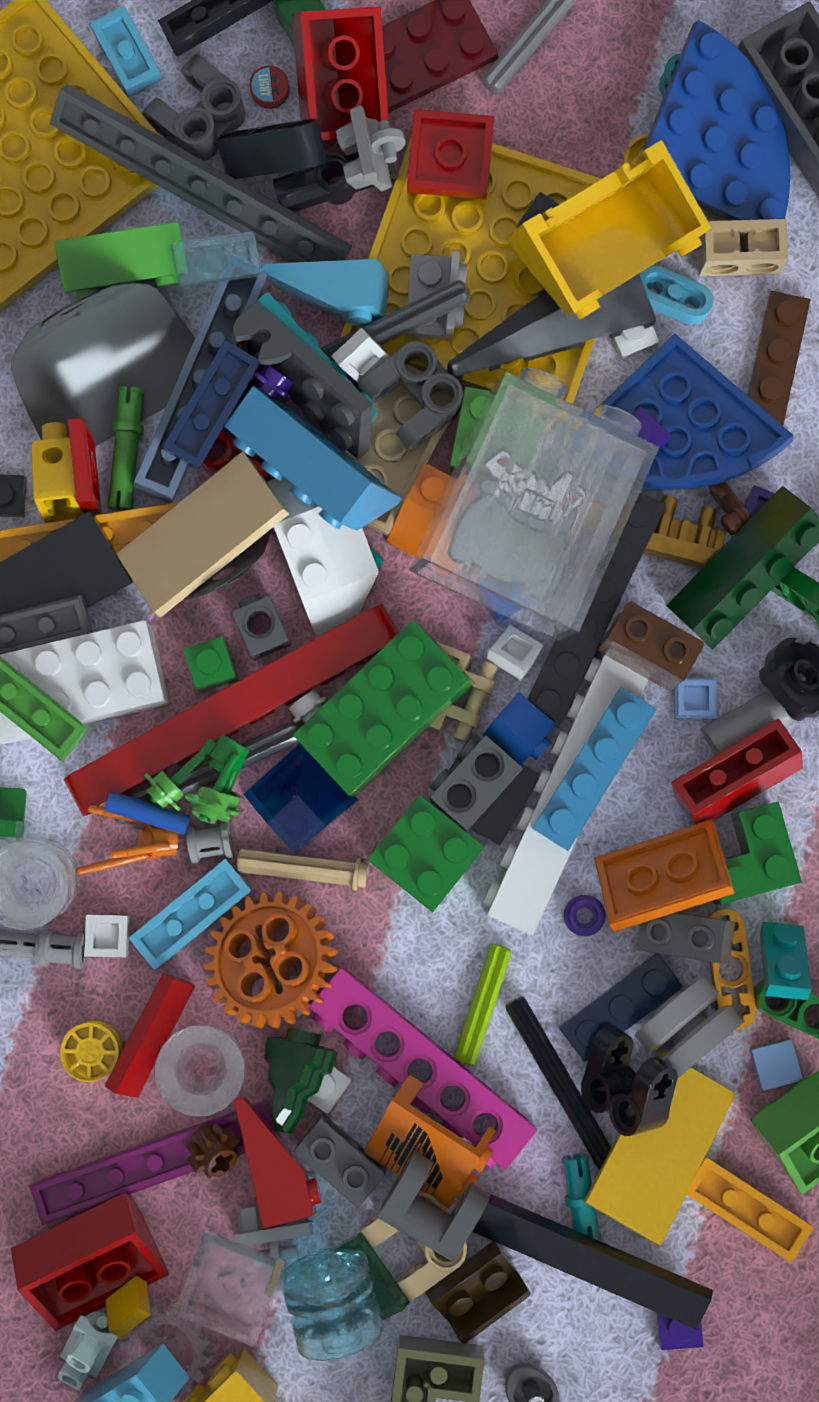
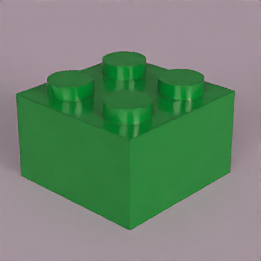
(426, 853)

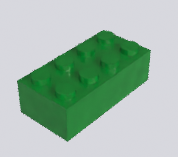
(383, 708)

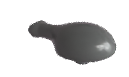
(530, 1384)

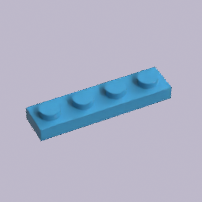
(594, 768)

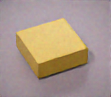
(128, 1307)

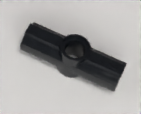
(312, 187)

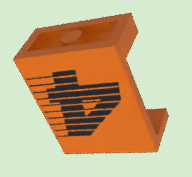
(409, 1130)

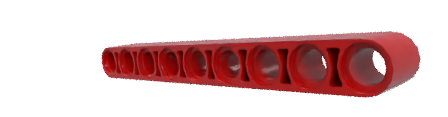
(232, 708)

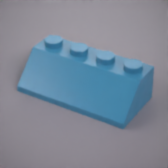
(309, 461)

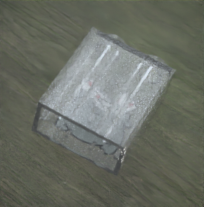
(536, 504)

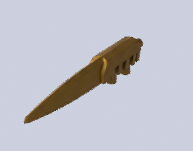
(684, 541)

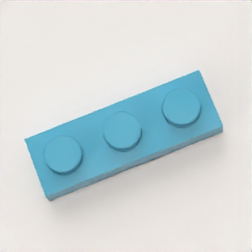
(190, 914)

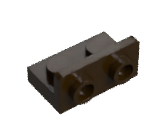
(479, 1292)

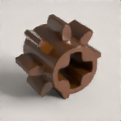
(213, 1150)

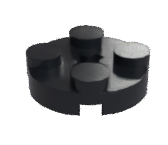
(782, 677)

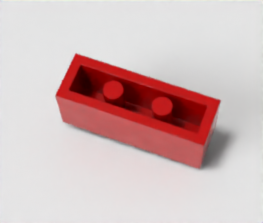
(738, 773)

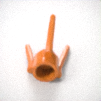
(152, 844)

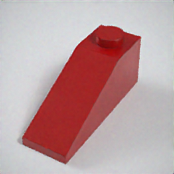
(278, 1177)

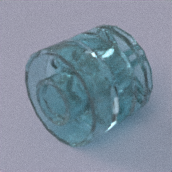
(332, 1303)

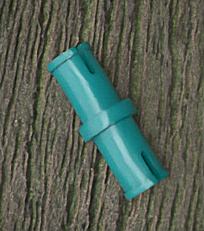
(578, 1185)

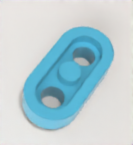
(676, 292)

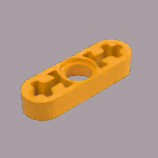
(745, 977)

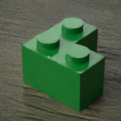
(765, 855)

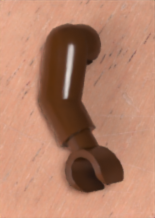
(736, 512)

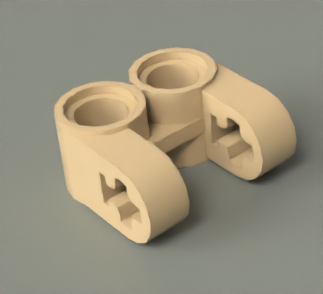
(426, 1271)

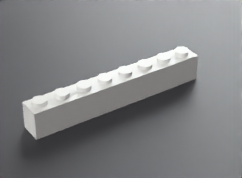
(536, 861)

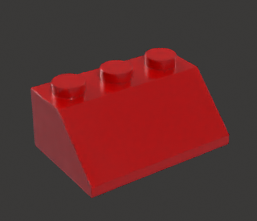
(340, 66)
(86, 1261)

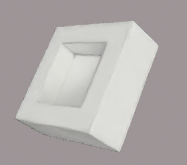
(635, 341)
(360, 355)
(515, 652)
(107, 935)
(330, 1090)

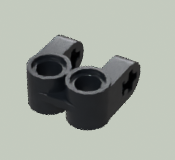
(633, 1099)

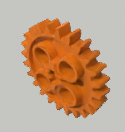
(237, 975)

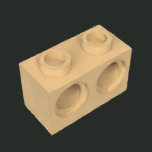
(743, 248)

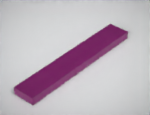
(126, 1170)

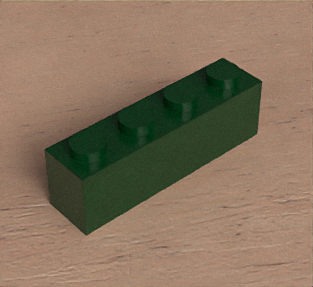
(747, 567)

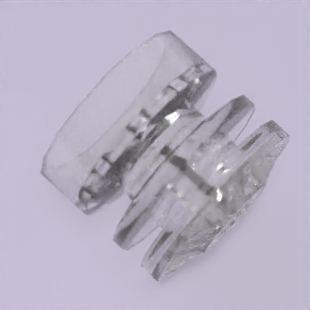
(60, 884)
(180, 1083)

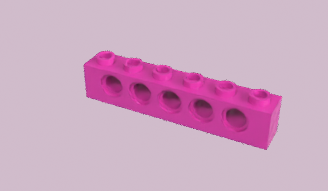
(512, 1127)

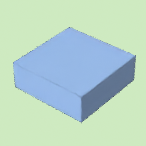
(696, 699)
(776, 1064)

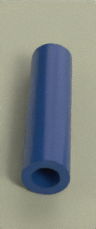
(147, 812)

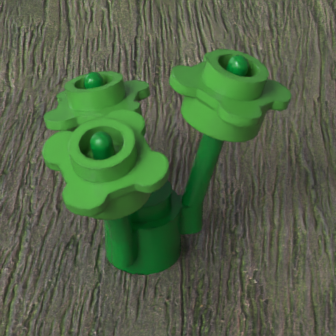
(211, 802)

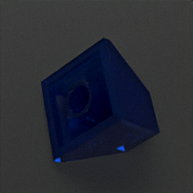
(299, 799)

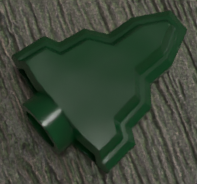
(295, 1074)

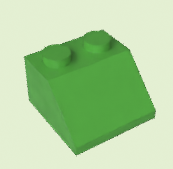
(792, 1132)

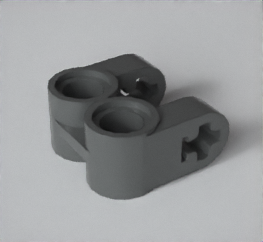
(204, 117)
(422, 386)

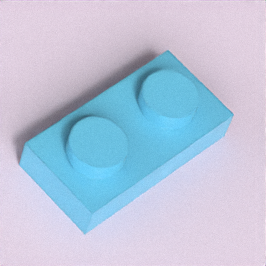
(126, 51)

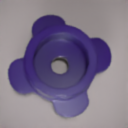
(273, 382)

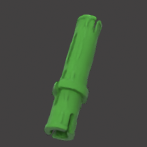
(127, 433)

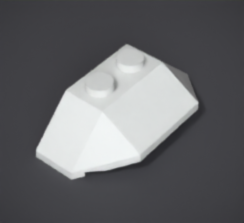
(327, 563)

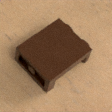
(651, 646)

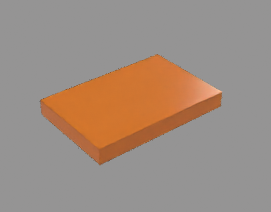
(663, 875)

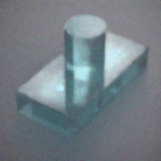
(215, 259)

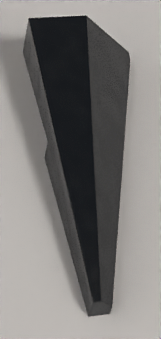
(544, 329)

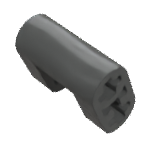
(425, 1221)

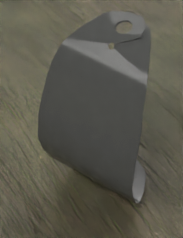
(117, 340)

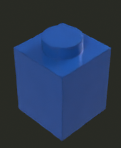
(521, 730)

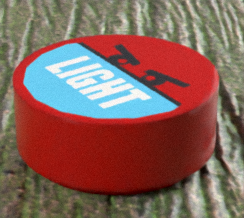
(269, 87)

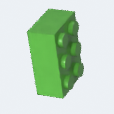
(118, 259)

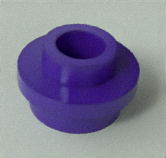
(596, 922)

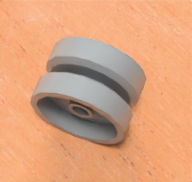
(687, 1026)

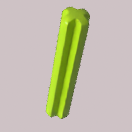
(482, 1004)

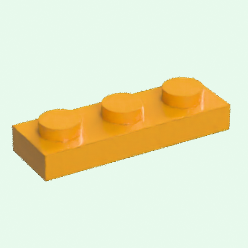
(749, 1210)

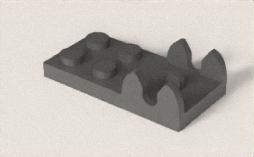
(317, 387)

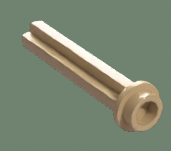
(303, 867)

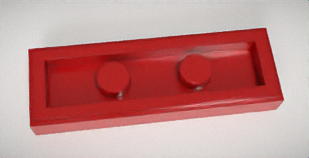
(149, 1035)

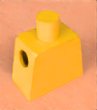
(54, 475)

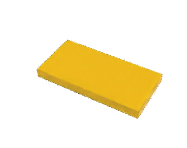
(653, 1170)

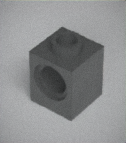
(273, 639)

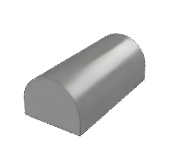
(744, 721)

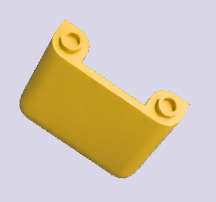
(611, 231)

